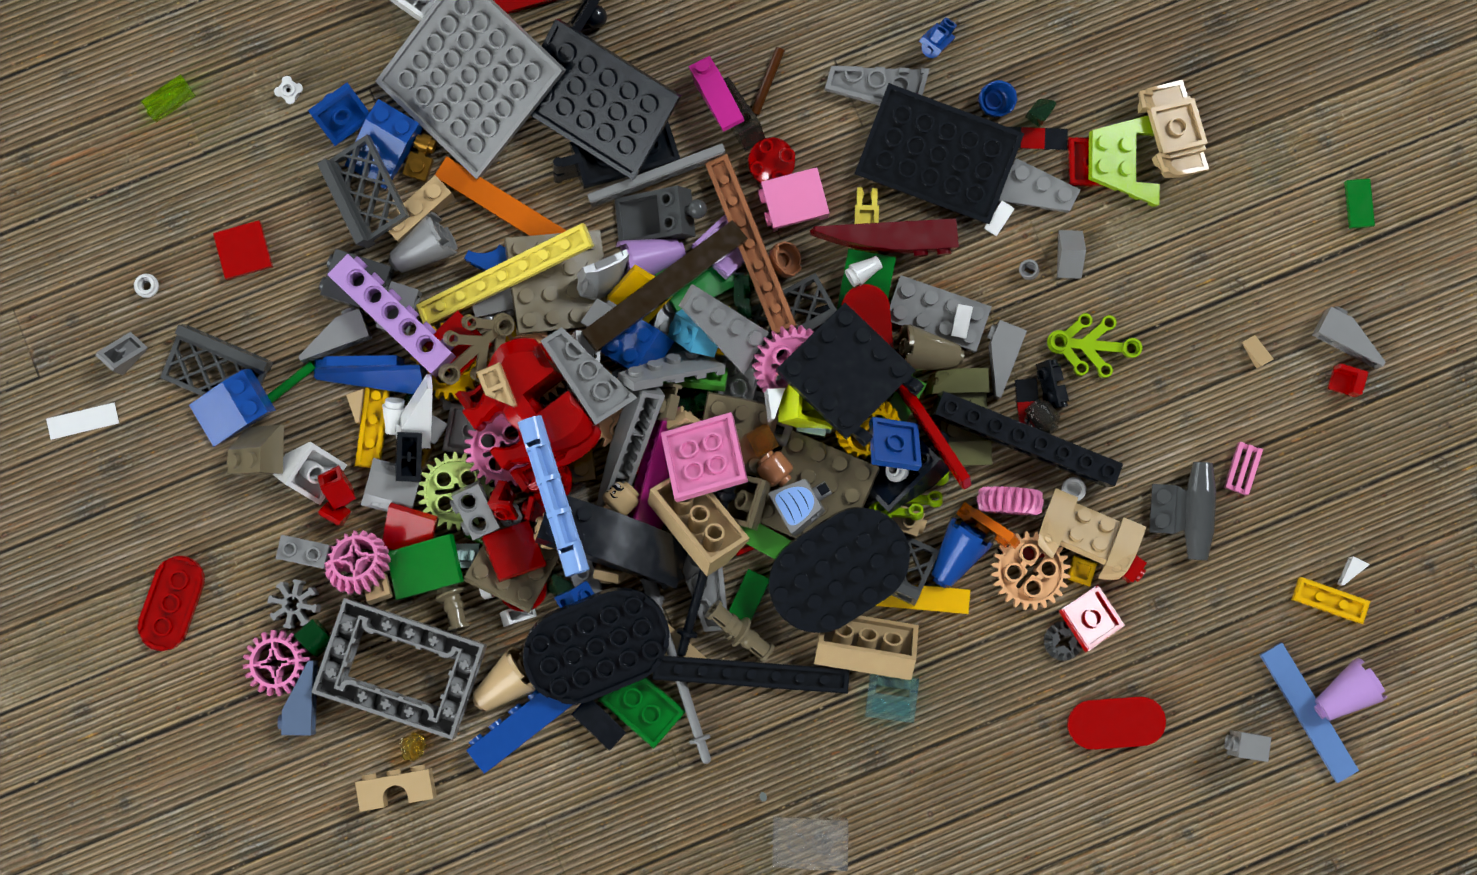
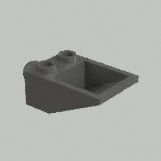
(658, 214)

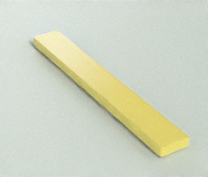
(505, 275)

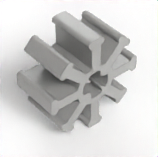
(295, 594)

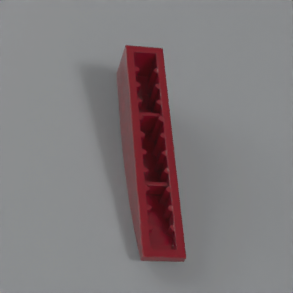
(895, 237)

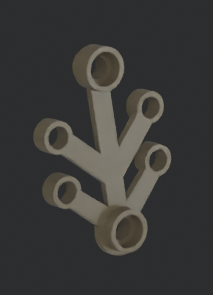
(479, 344)

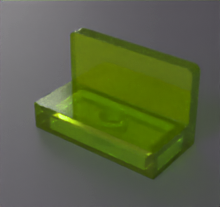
(168, 98)

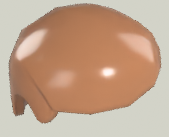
(785, 259)

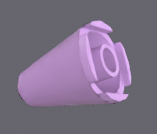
(652, 254)
(1350, 692)

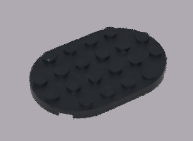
(839, 569)
(596, 645)

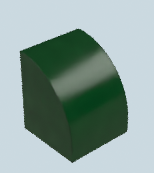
(313, 637)

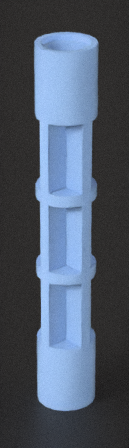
(553, 495)

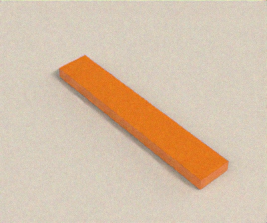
(495, 200)

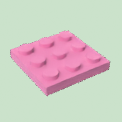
(704, 457)

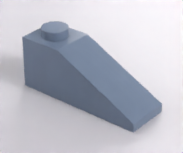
(300, 709)

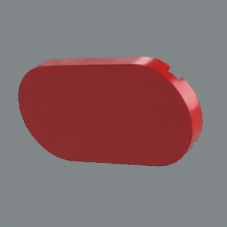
(873, 308)
(171, 603)
(1116, 722)

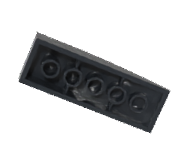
(622, 543)

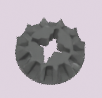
(1052, 638)

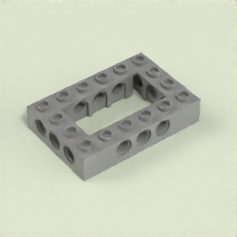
(336, 685)

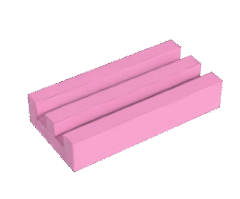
(1237, 488)

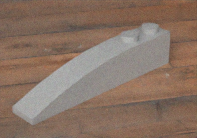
(631, 438)

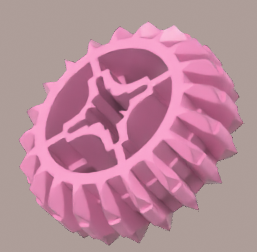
(1010, 500)
(365, 567)
(275, 651)

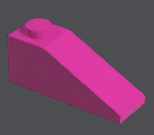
(716, 93)

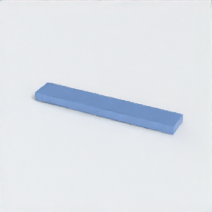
(1302, 703)

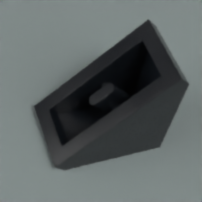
(408, 457)

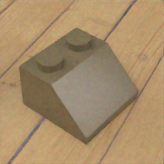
(257, 451)
(749, 502)

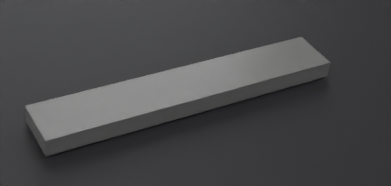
(655, 176)

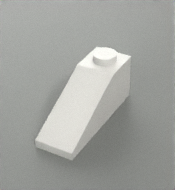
(418, 412)

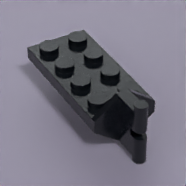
(594, 171)

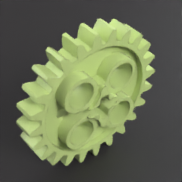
(456, 469)

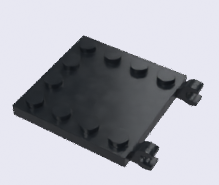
(847, 372)

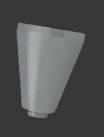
(423, 245)

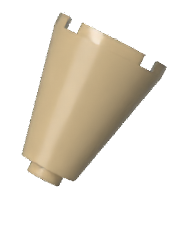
(503, 682)

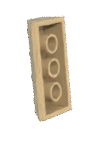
(699, 526)
(870, 647)

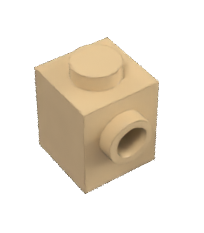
(909, 526)

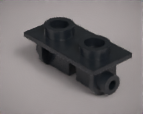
(1049, 374)

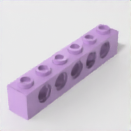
(345, 274)

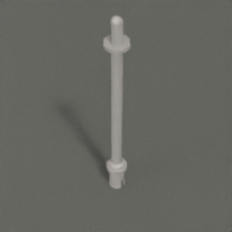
(652, 590)

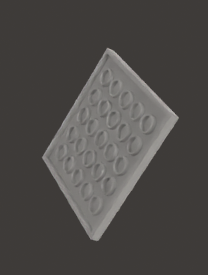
(470, 78)

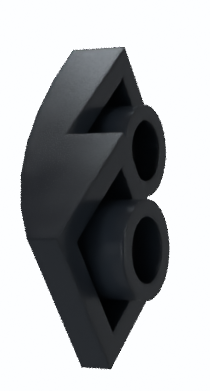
(599, 724)

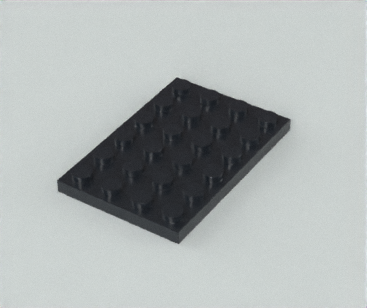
(604, 101)
(939, 153)

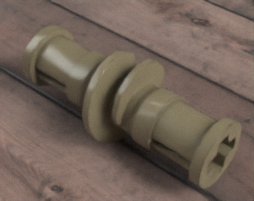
(453, 607)
(740, 631)

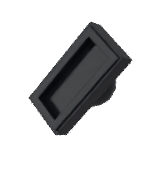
(590, 14)

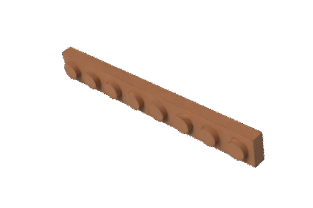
(753, 250)

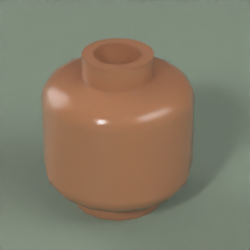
(775, 468)

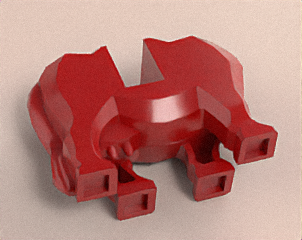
(530, 376)

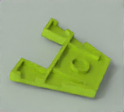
(1114, 159)

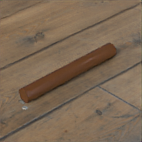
(767, 81)

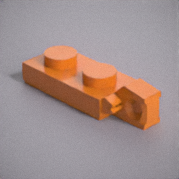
(986, 524)

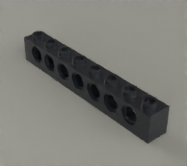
(1026, 439)

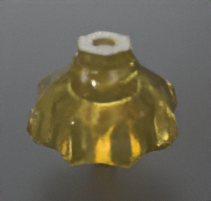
(412, 746)

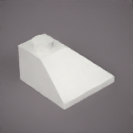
(302, 468)

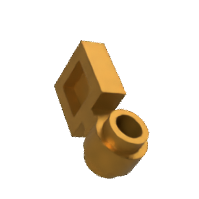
(419, 165)

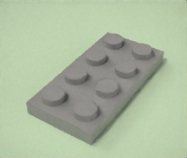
(935, 311)

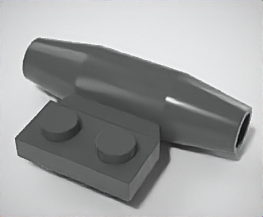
(1188, 510)

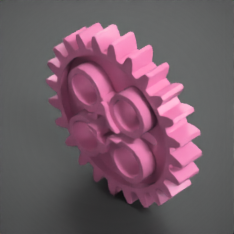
(786, 340)
(497, 431)

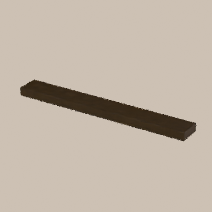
(664, 286)

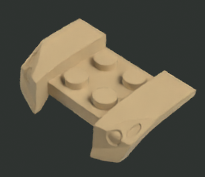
(1175, 129)
(1090, 535)

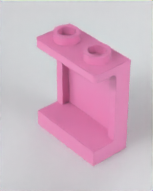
(793, 199)

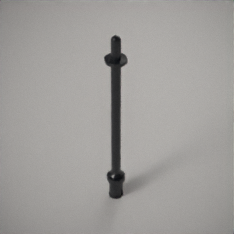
(724, 496)

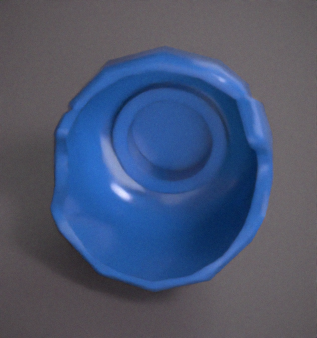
(997, 98)

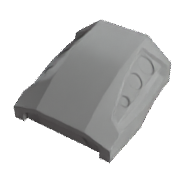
(602, 276)
(384, 489)

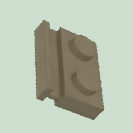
(670, 402)

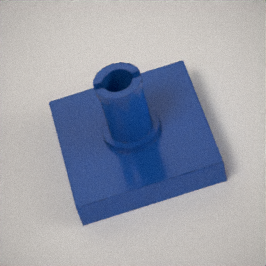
(340, 113)
(895, 444)

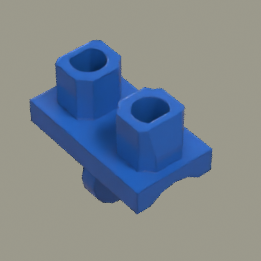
(938, 38)

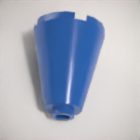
(958, 552)

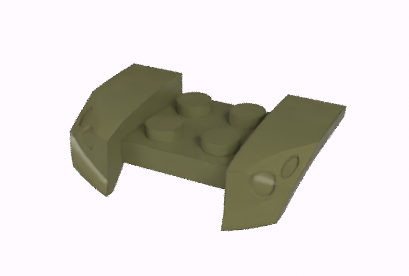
(972, 386)

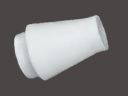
(861, 271)
(392, 413)

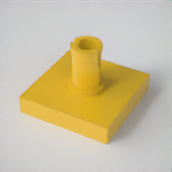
(629, 284)

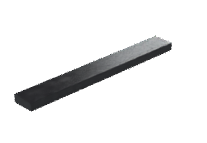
(752, 674)

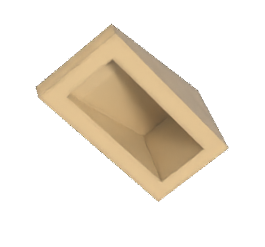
(1257, 351)
(356, 404)

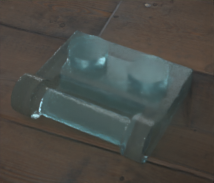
(891, 706)

